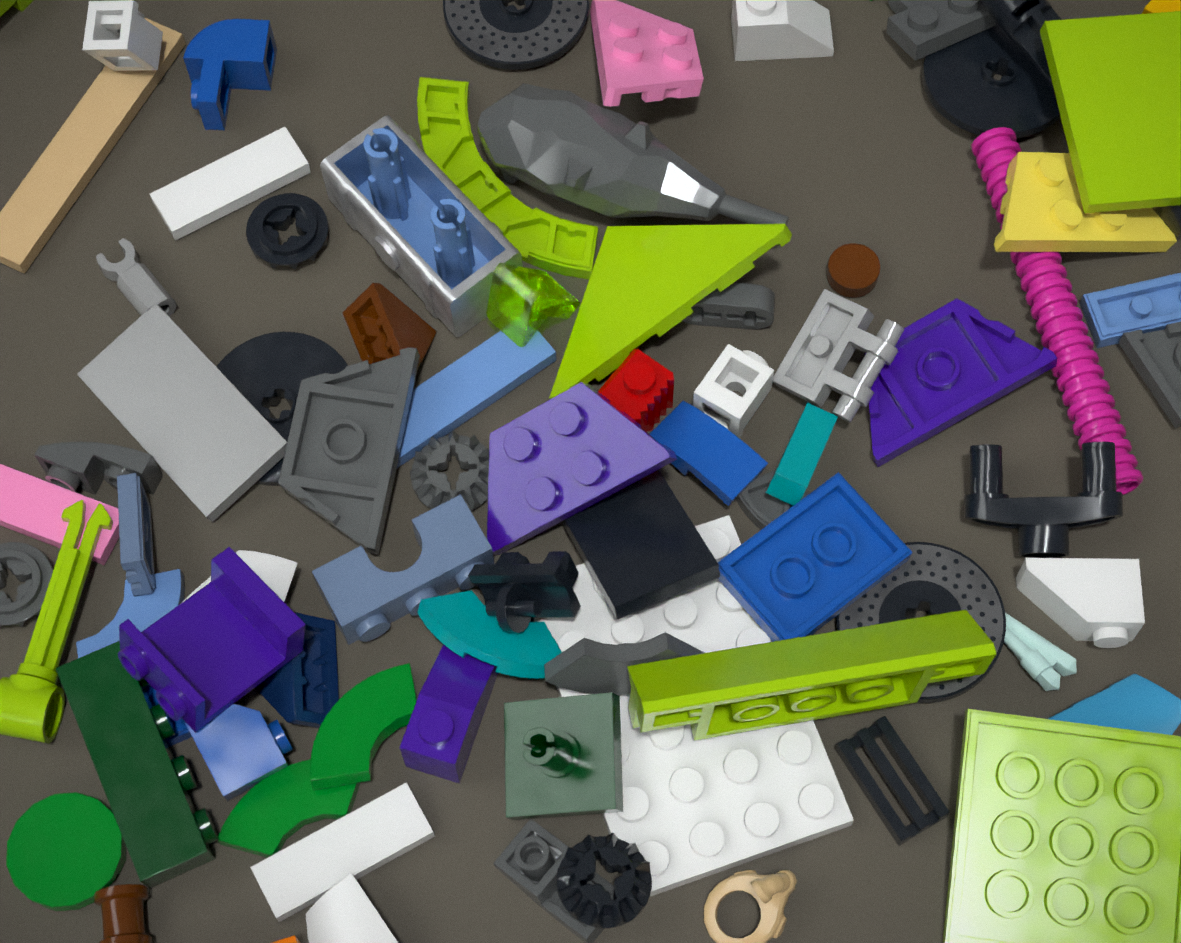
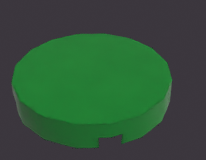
(65, 851)

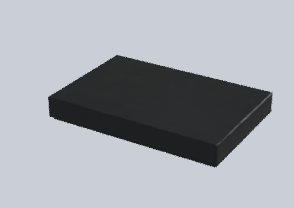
(641, 546)

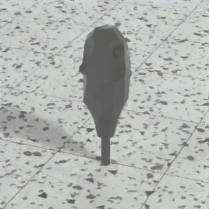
(600, 160)

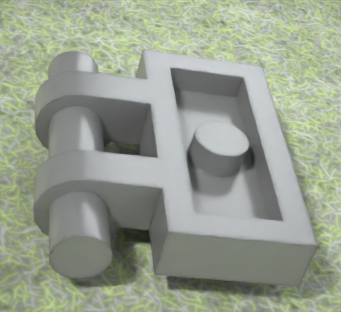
(824, 348)

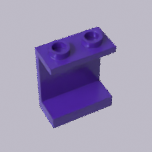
(213, 643)

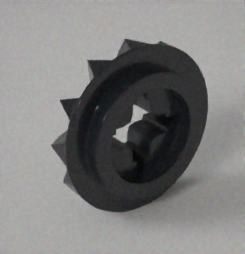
(278, 214)
(591, 903)

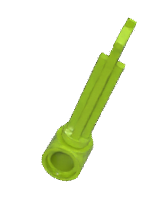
(31, 699)

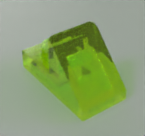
(524, 299)

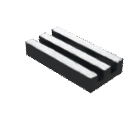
(866, 739)

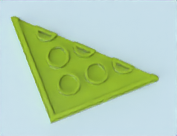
(648, 284)

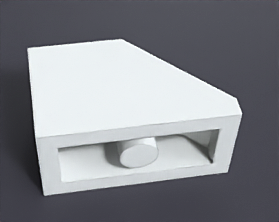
(780, 30)
(1087, 596)

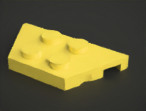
(1047, 214)

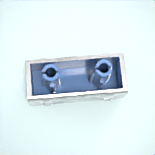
(418, 222)

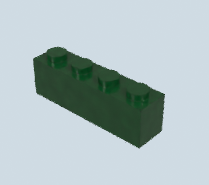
(137, 767)

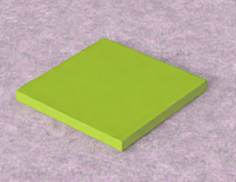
(1120, 106)
(1064, 834)

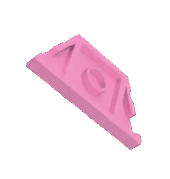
(643, 54)

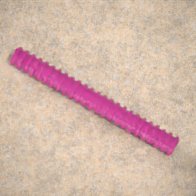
(1060, 322)

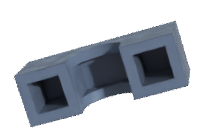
(370, 599)

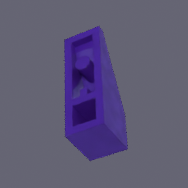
(448, 715)

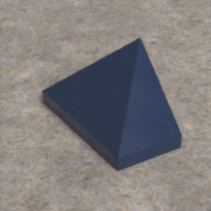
(308, 683)

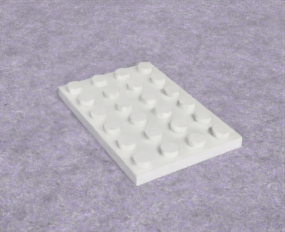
(713, 798)

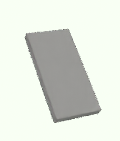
(184, 412)

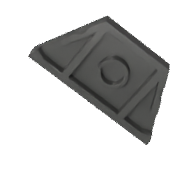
(349, 444)

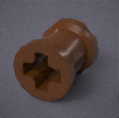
(123, 913)

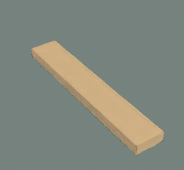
(77, 154)

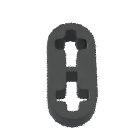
(735, 307)

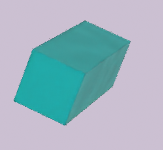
(802, 454)

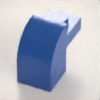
(228, 58)

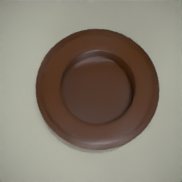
(853, 270)

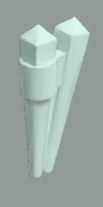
(1038, 655)

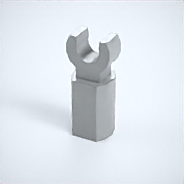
(136, 281)

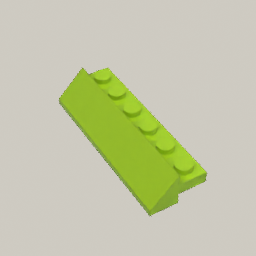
(807, 676)

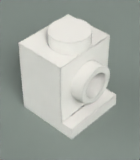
(121, 36)
(731, 372)

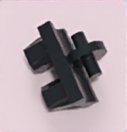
(524, 590)

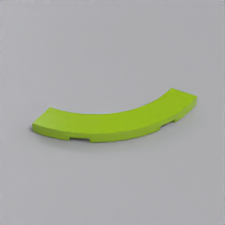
(537, 235)

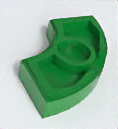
(359, 725)
(280, 808)

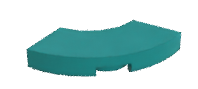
(465, 628)

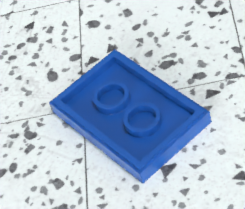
(812, 561)

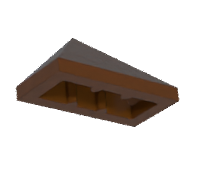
(385, 325)

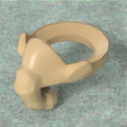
(771, 894)

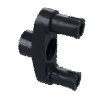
(1043, 521)

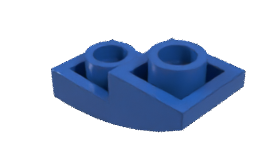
(709, 451)

